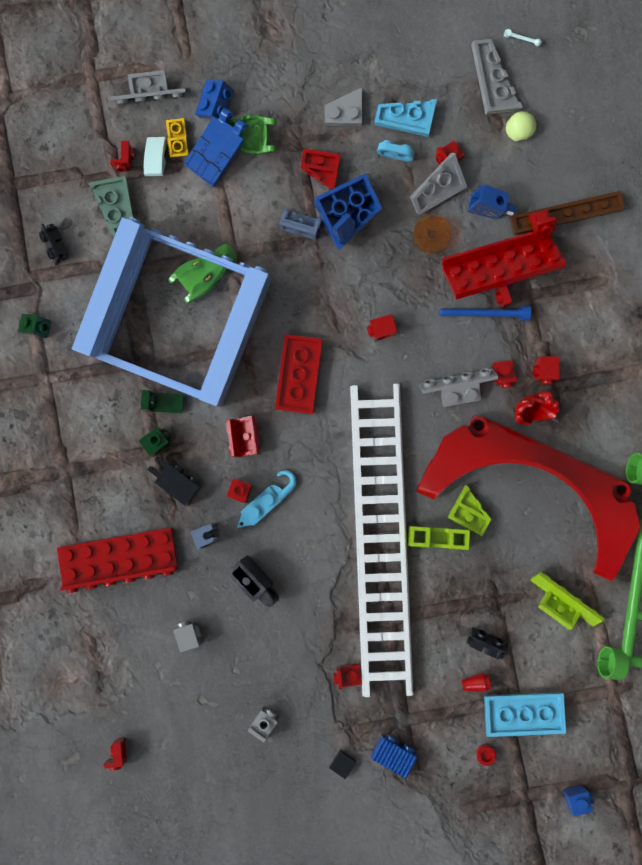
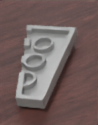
(494, 86)

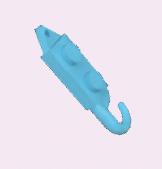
(266, 501)

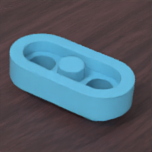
(399, 152)

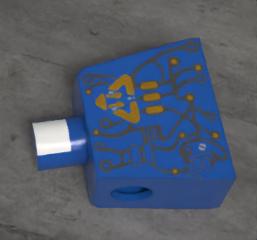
(490, 202)

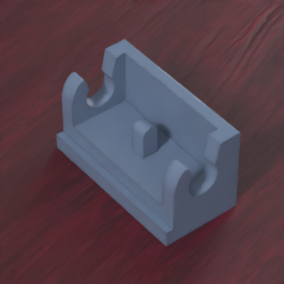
(299, 224)
(201, 536)

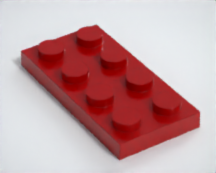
(298, 374)

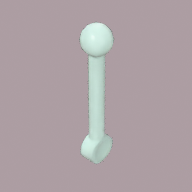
(508, 33)

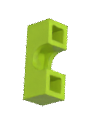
(438, 537)

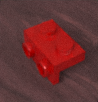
(243, 436)

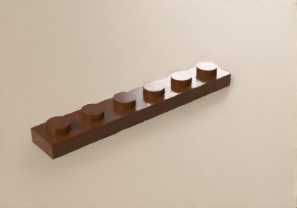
(572, 211)

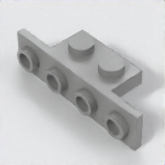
(148, 84)
(459, 388)

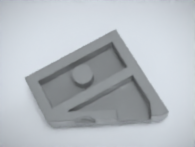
(345, 110)

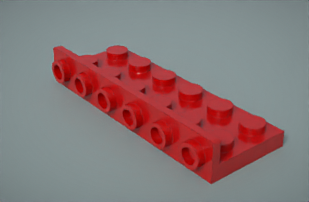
(501, 263)
(117, 560)

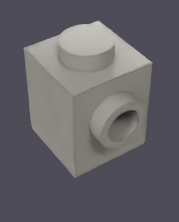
(187, 635)

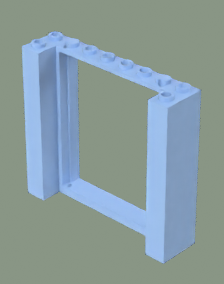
(115, 289)

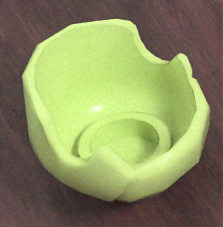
(521, 126)

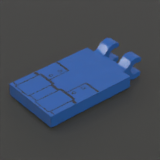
(216, 148)

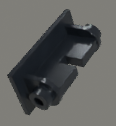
(49, 237)
(495, 646)

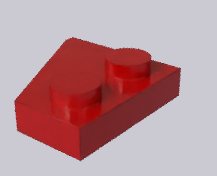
(321, 166)

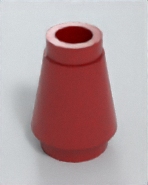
(477, 683)

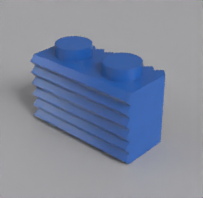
(394, 756)

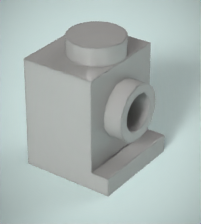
(259, 731)

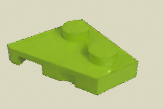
(469, 513)

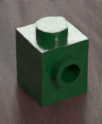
(155, 441)

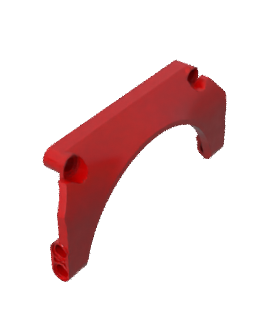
(495, 443)

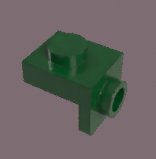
(34, 325)

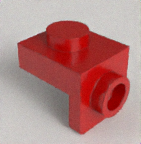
(127, 155)
(502, 295)

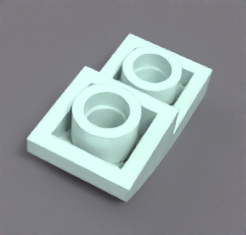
(154, 156)

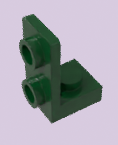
(161, 402)

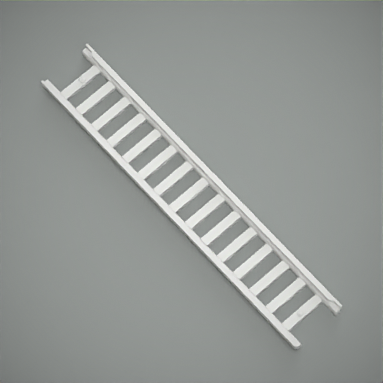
(361, 539)

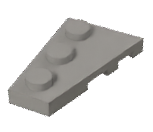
(440, 185)

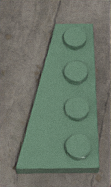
(113, 200)

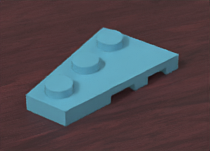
(407, 117)

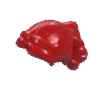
(536, 408)

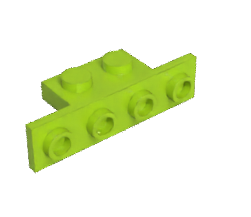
(563, 605)

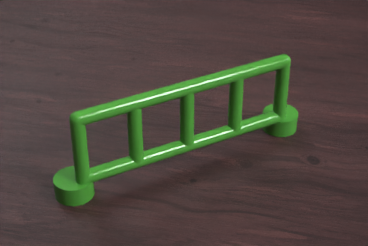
(613, 661)

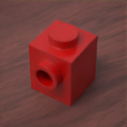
(546, 370)

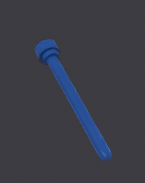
(522, 313)

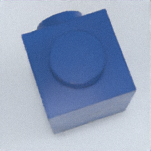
(578, 800)

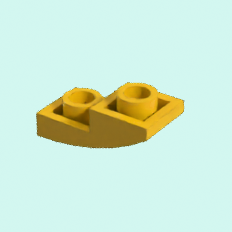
(177, 138)

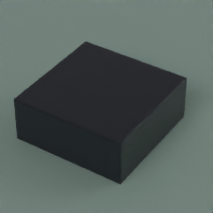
(342, 764)

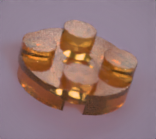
(435, 224)

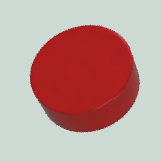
(486, 755)

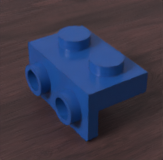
(214, 98)

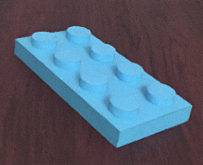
(524, 714)

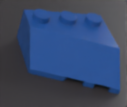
(351, 197)

